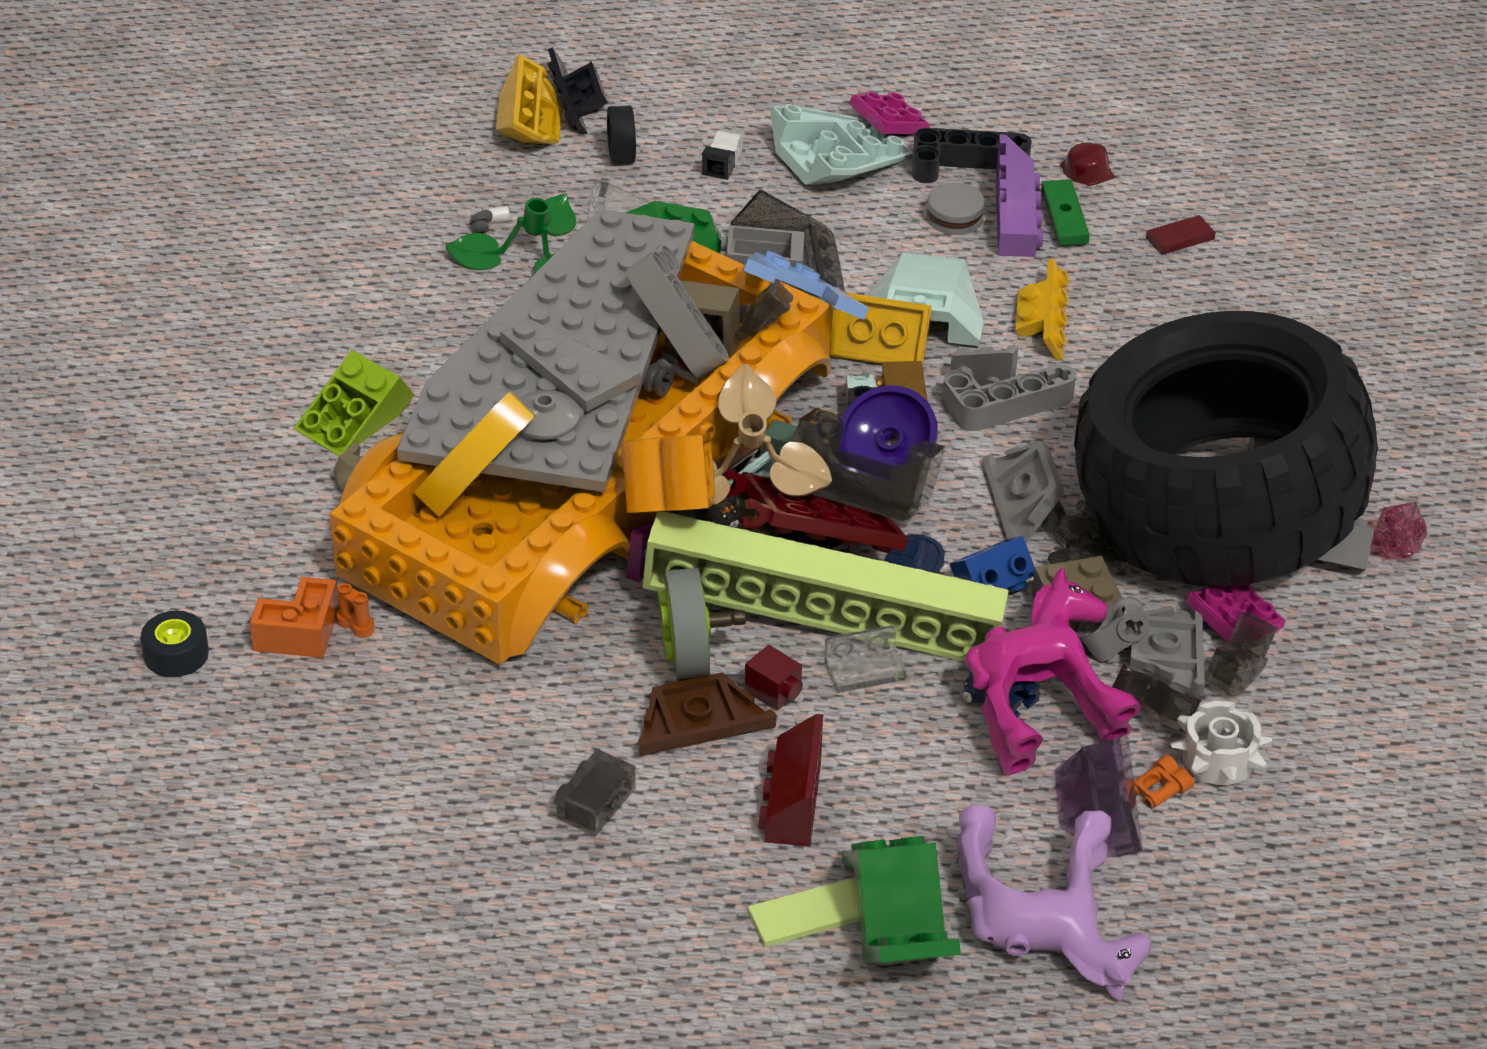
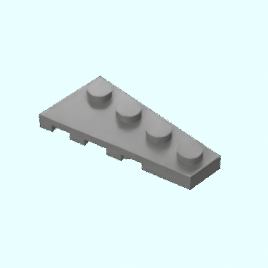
(569, 365)

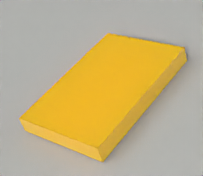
(887, 334)

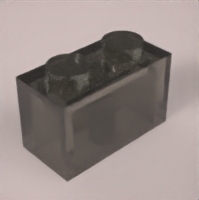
(595, 792)

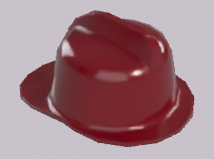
(1087, 164)

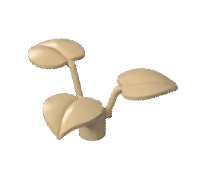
(749, 403)

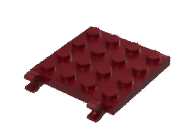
(814, 515)

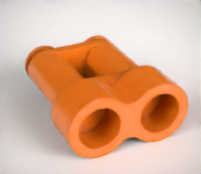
(355, 616)
(1170, 775)

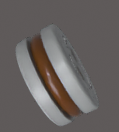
(955, 209)

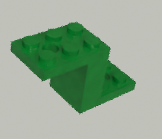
(899, 900)

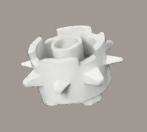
(1221, 743)

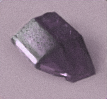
(1101, 780)

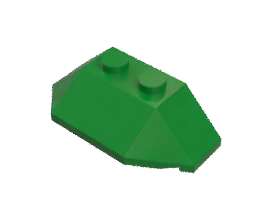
(705, 227)

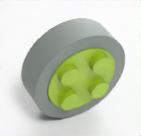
(688, 623)

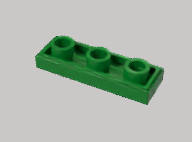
(1065, 212)

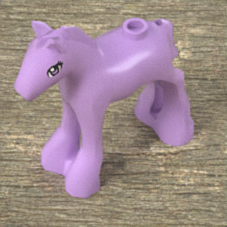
(1047, 917)

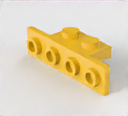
(1044, 309)

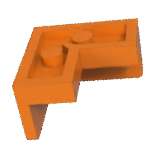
(298, 625)

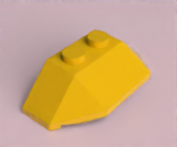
(529, 105)

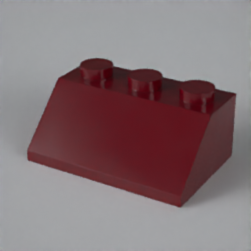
(793, 784)

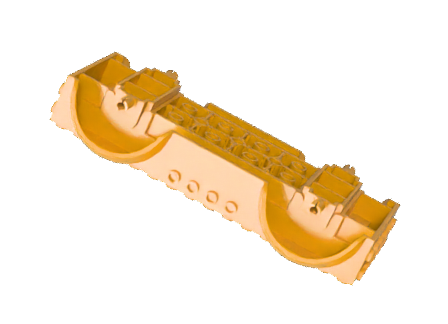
(518, 545)

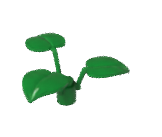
(540, 217)

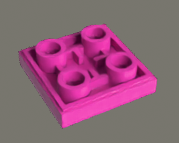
(888, 113)
(1224, 605)

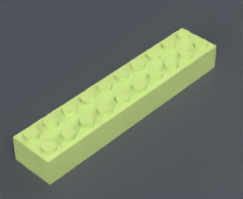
(824, 586)

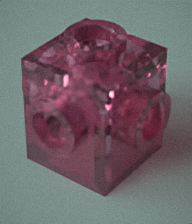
(1400, 530)

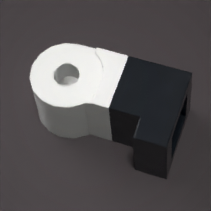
(724, 150)

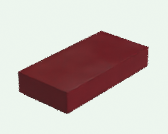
(1180, 234)

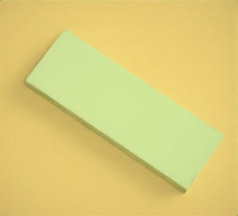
(805, 912)

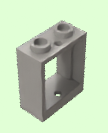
(745, 241)

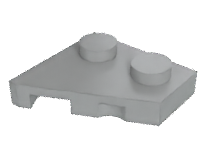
(986, 364)

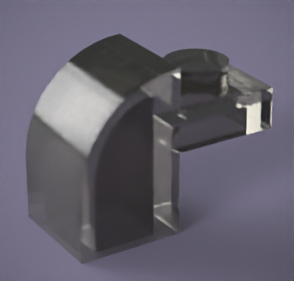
(1243, 657)
(1157, 695)

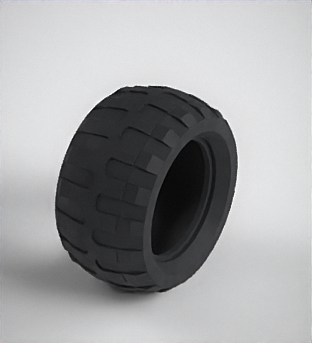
(1241, 512)

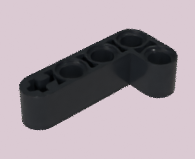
(958, 149)

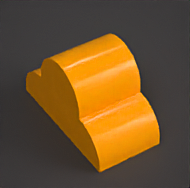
(668, 473)

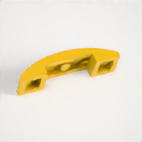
(474, 453)

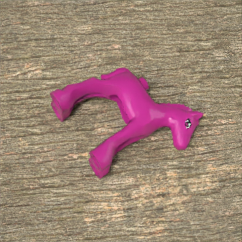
(1039, 653)

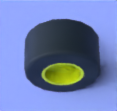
(174, 643)

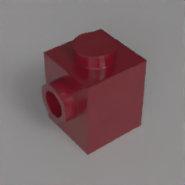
(773, 677)

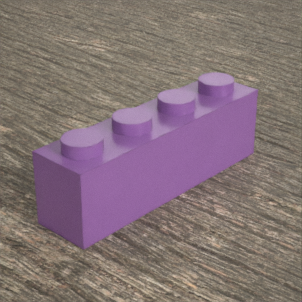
(1017, 202)

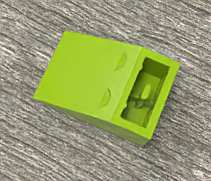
(354, 404)

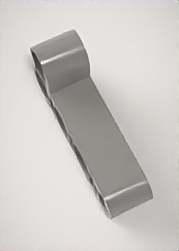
(676, 311)
(1006, 400)

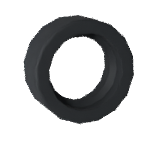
(621, 134)

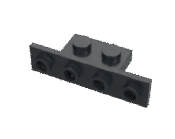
(579, 90)

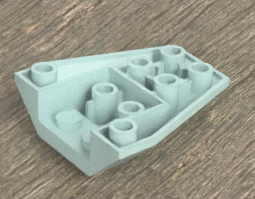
(830, 145)
(937, 283)

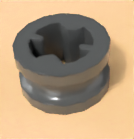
(658, 379)

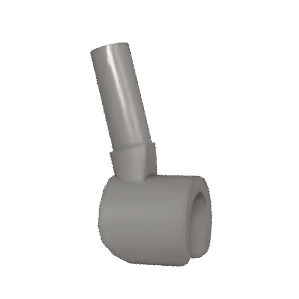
(671, 361)

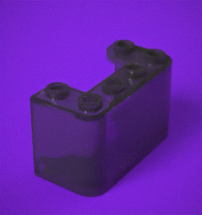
(865, 482)

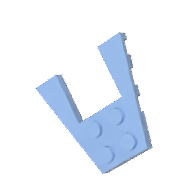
(774, 266)

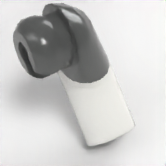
(488, 216)

